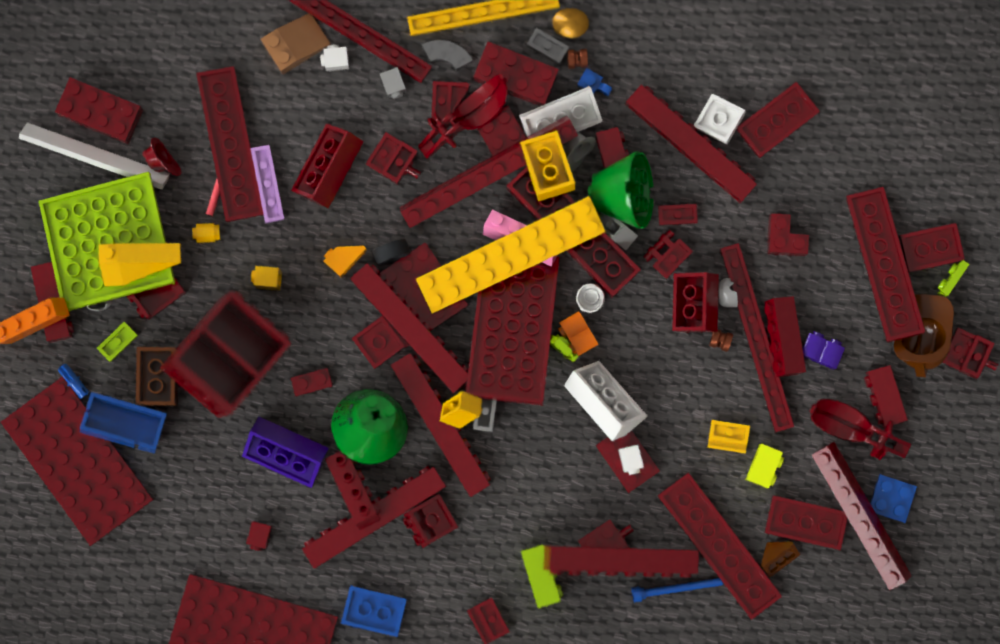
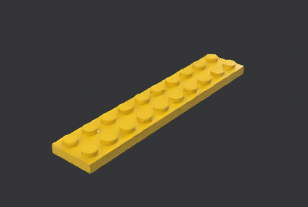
(511, 254)

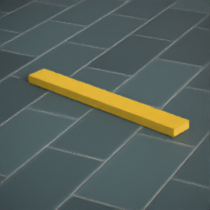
(476, 14)

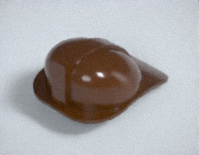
(932, 347)

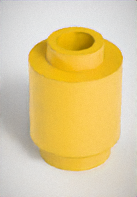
(206, 232)

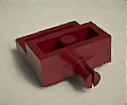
(393, 159)
(969, 353)
(606, 536)

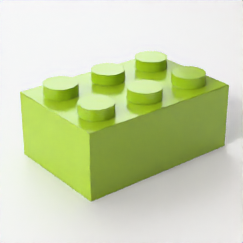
(541, 580)

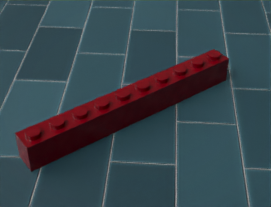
(478, 176)

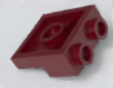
(430, 521)

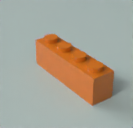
(33, 320)

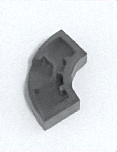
(447, 52)

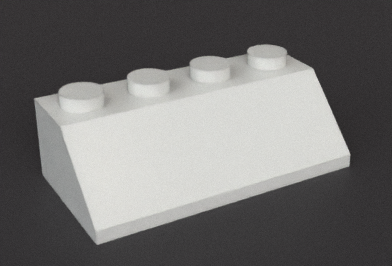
(604, 400)

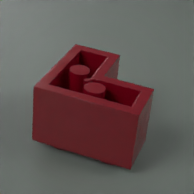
(781, 241)

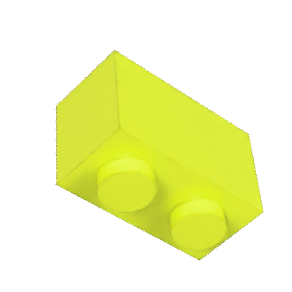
(764, 466)

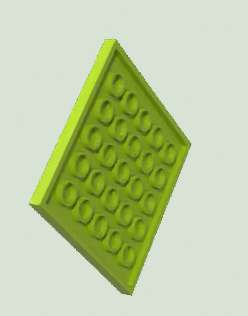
(95, 216)

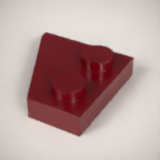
(447, 96)

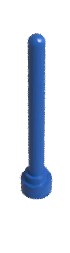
(640, 593)

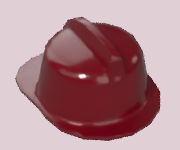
(160, 159)

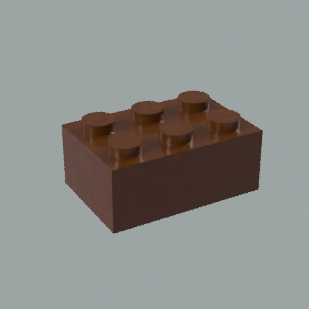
(152, 383)

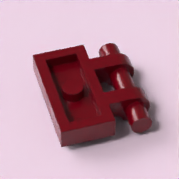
(672, 258)

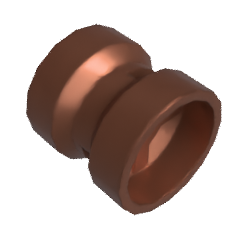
(573, 59)
(721, 340)

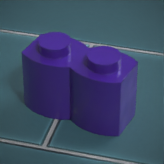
(822, 351)

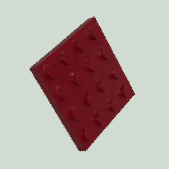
(403, 279)

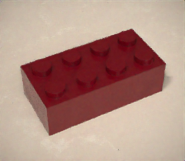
(525, 76)
(99, 110)

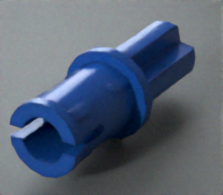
(73, 381)

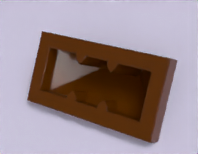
(777, 556)

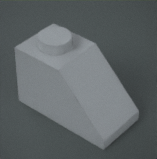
(618, 231)

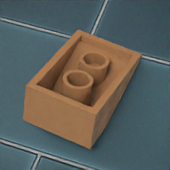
(295, 42)

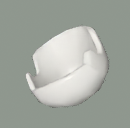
(590, 298)

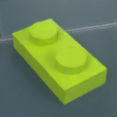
(117, 341)

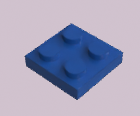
(892, 498)

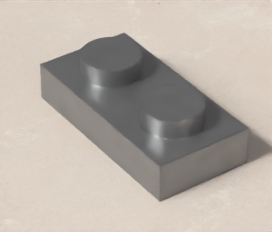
(547, 46)

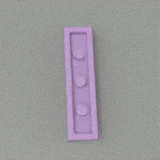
(267, 184)

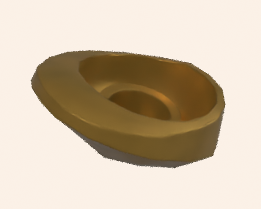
(570, 23)

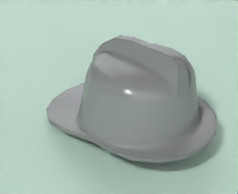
(578, 149)

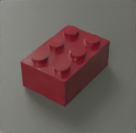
(695, 302)

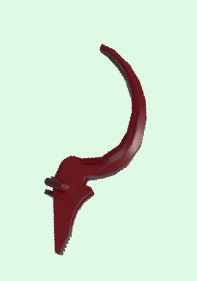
(471, 114)
(851, 425)

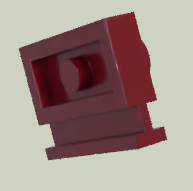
(488, 621)

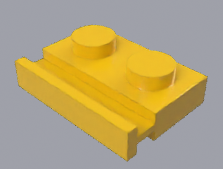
(728, 436)

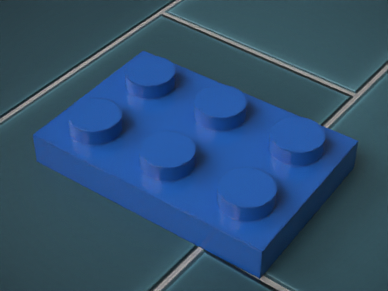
(373, 611)

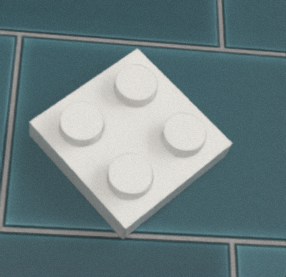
(719, 119)

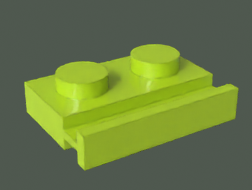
(956, 272)
(561, 345)

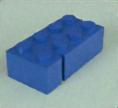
(122, 422)

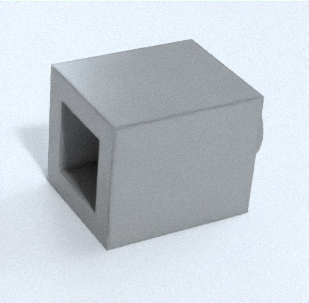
(393, 83)

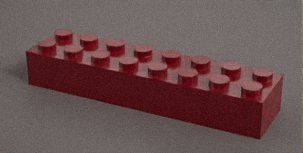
(597, 256)

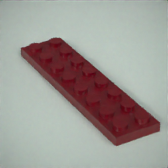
(229, 144)
(885, 264)
(719, 546)

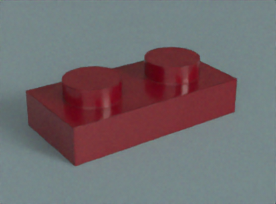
(677, 214)
(311, 382)

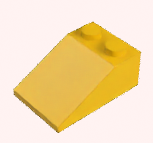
(548, 166)

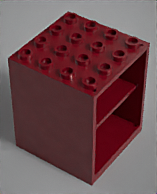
(226, 354)

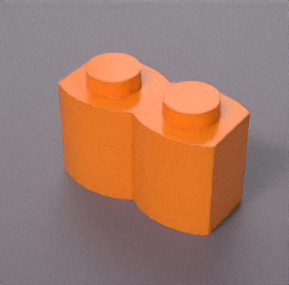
(578, 334)

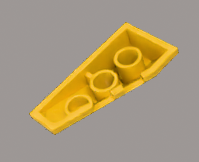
(131, 261)

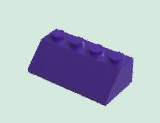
(284, 452)

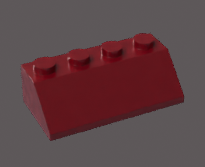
(327, 165)

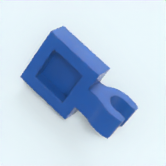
(594, 80)

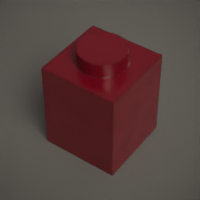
(258, 535)

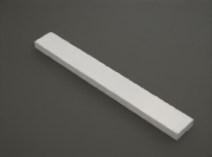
(90, 154)

